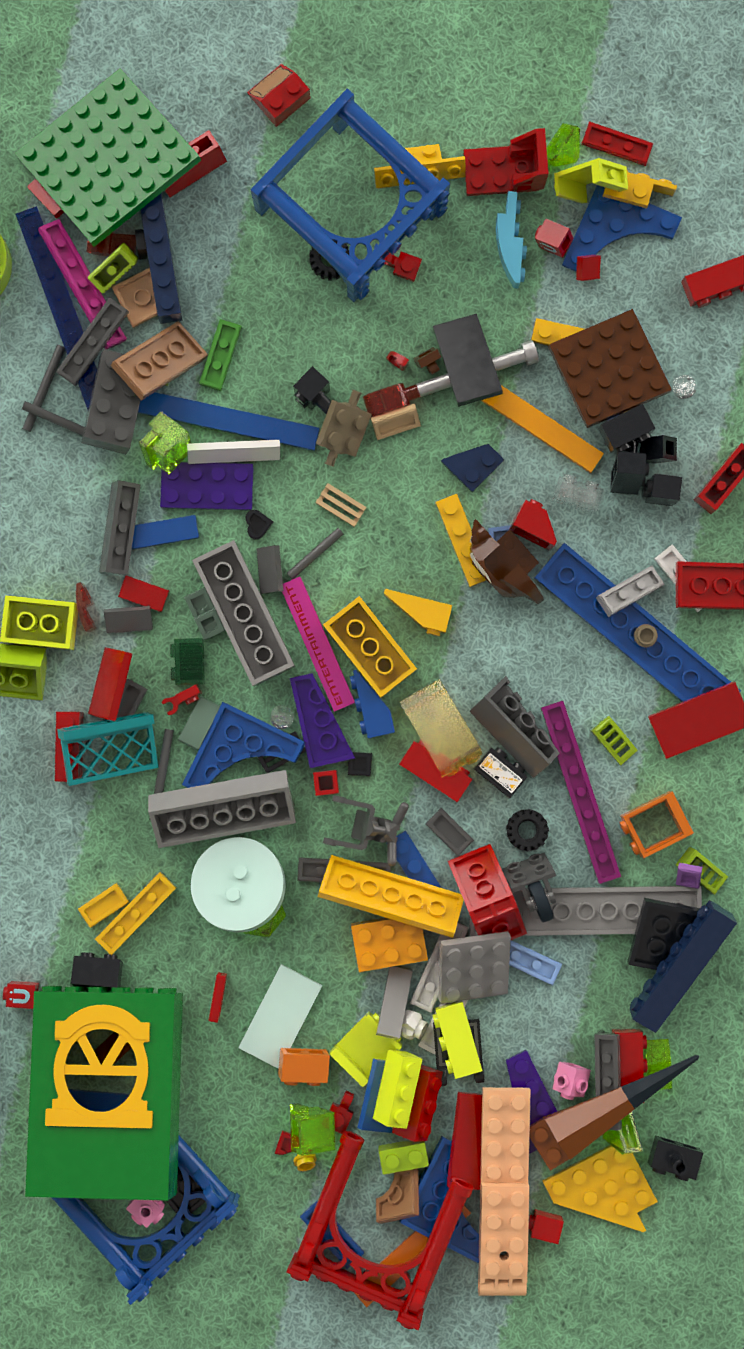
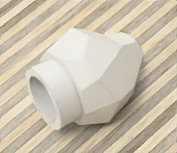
(413, 1025)

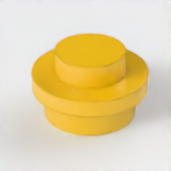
(305, 1162)

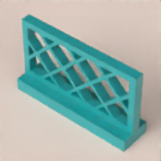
(108, 728)

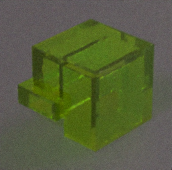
(165, 443)
(311, 1129)

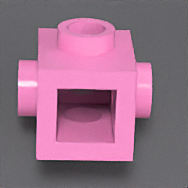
(571, 1080)
(145, 1216)

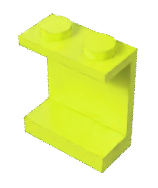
(572, 181)
(361, 1046)

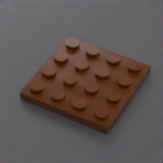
(609, 368)

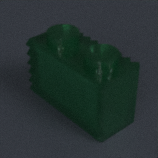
(188, 661)

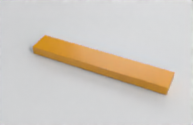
(545, 429)

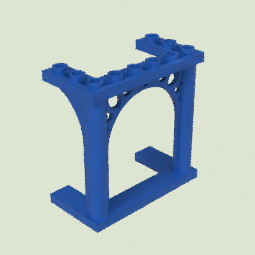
(352, 270)

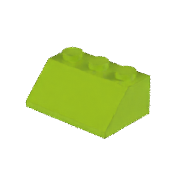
(22, 671)

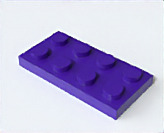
(208, 486)

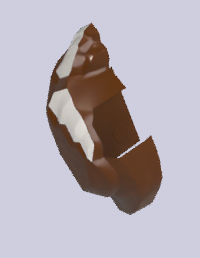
(504, 563)

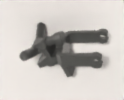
(374, 828)

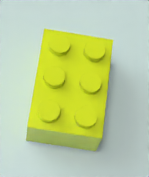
(39, 622)

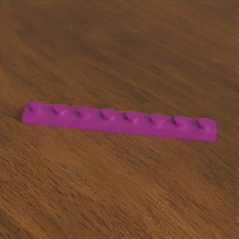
(581, 792)

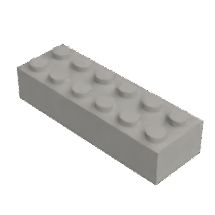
(243, 613)
(221, 809)

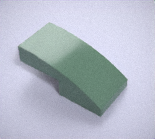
(204, 613)
(199, 723)

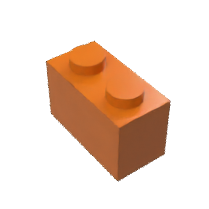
(303, 1066)

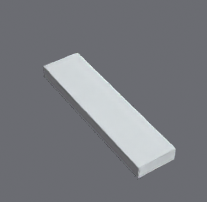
(233, 451)
(428, 986)

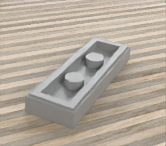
(630, 591)
(394, 1002)

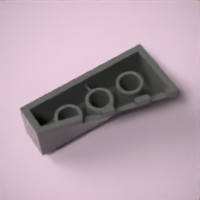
(515, 728)

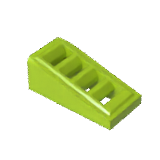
(620, 735)
(690, 855)

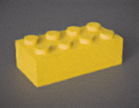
(369, 647)

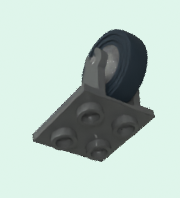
(529, 873)

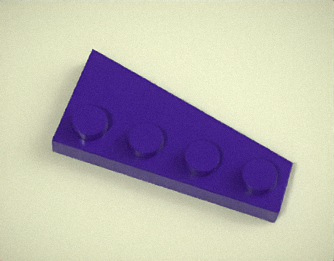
(319, 728)
(524, 1075)

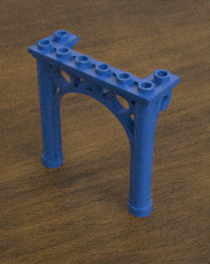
(128, 1269)

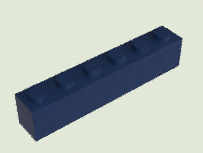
(161, 261)
(682, 966)

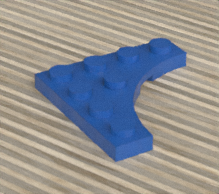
(611, 220)
(236, 738)
(431, 1197)

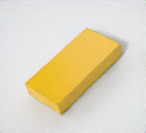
(103, 905)

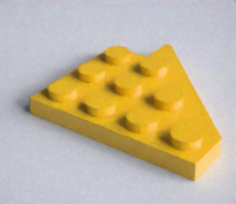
(604, 1187)

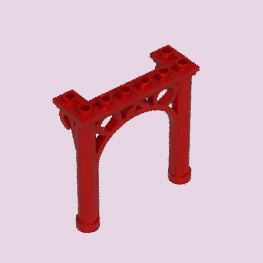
(305, 1262)

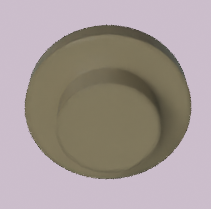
(645, 635)

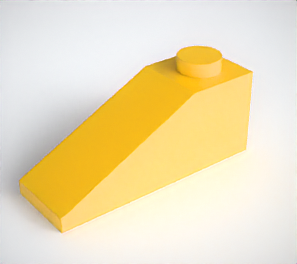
(425, 612)

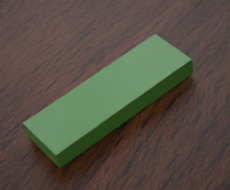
(220, 355)

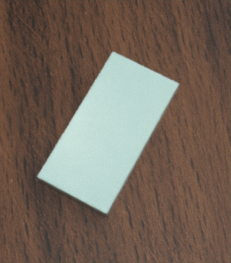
(280, 1015)

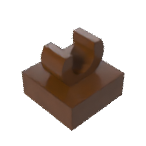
(427, 359)

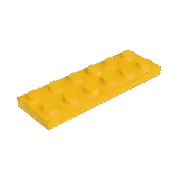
(391, 896)

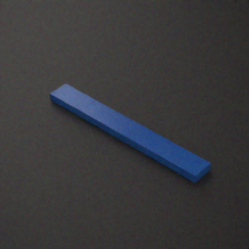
(230, 420)

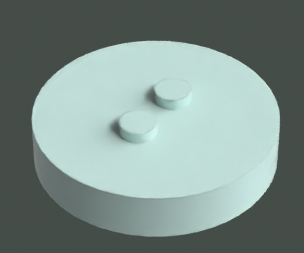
(238, 884)

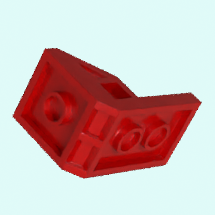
(508, 168)
(487, 893)

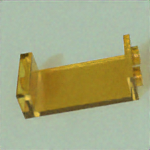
(441, 728)

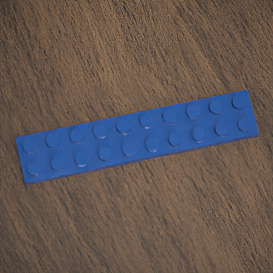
(666, 661)

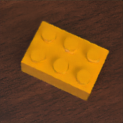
(387, 944)

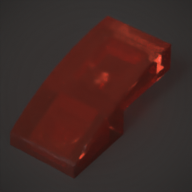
(111, 243)
(84, 601)

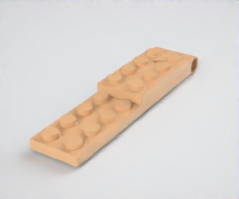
(504, 1192)

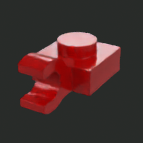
(405, 265)
(188, 696)
(341, 1112)

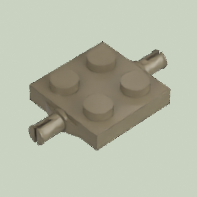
(343, 428)

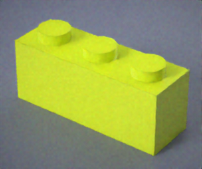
(457, 1039)
(397, 1089)

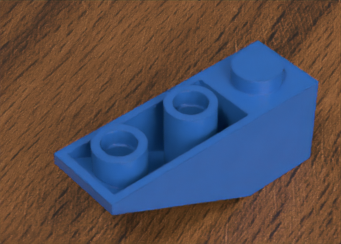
(375, 712)

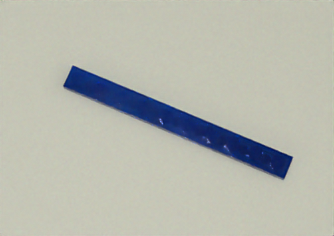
(55, 292)

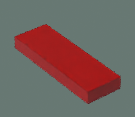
(617, 143)

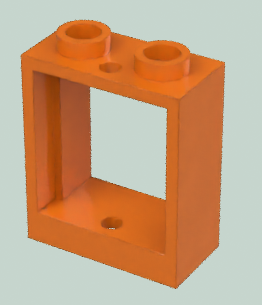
(677, 814)

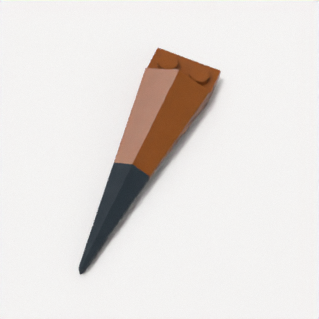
(571, 1130)

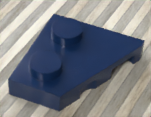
(473, 465)

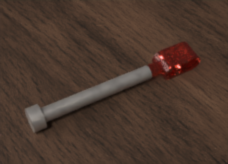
(399, 396)

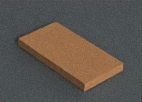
(159, 360)

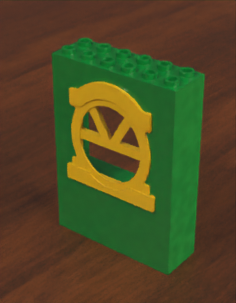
(116, 1151)

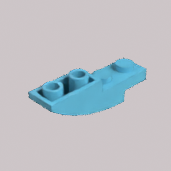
(509, 247)

